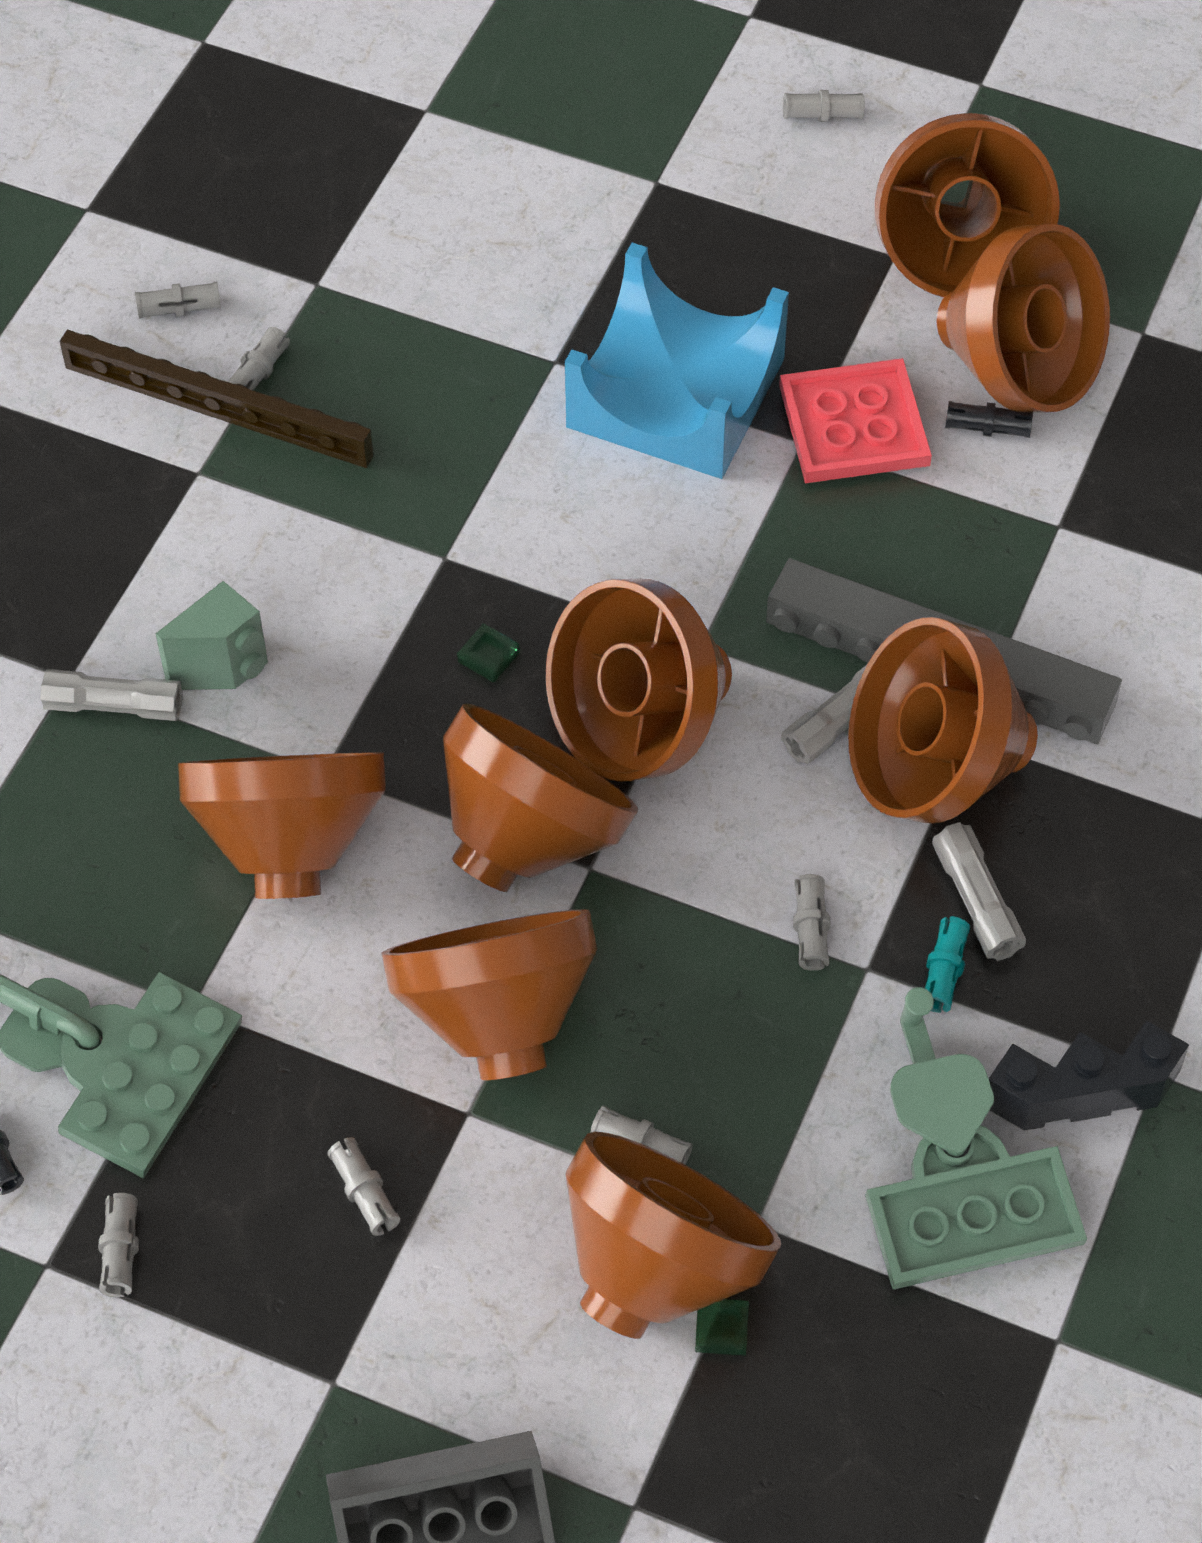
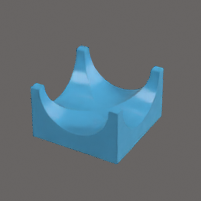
(674, 374)

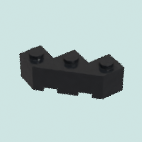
(1087, 1079)

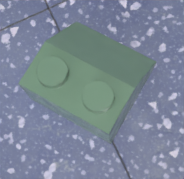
(214, 642)

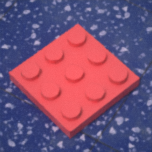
(854, 420)

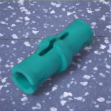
(946, 962)

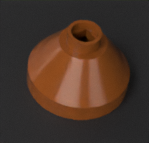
(939, 239)
(1031, 318)
(634, 679)
(936, 722)
(524, 801)
(283, 813)
(496, 985)
(658, 1235)

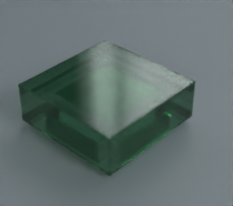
(488, 652)
(722, 1328)

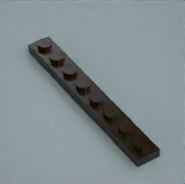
(217, 398)

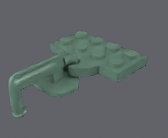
(140, 1073)
(957, 1207)

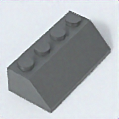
(447, 1496)

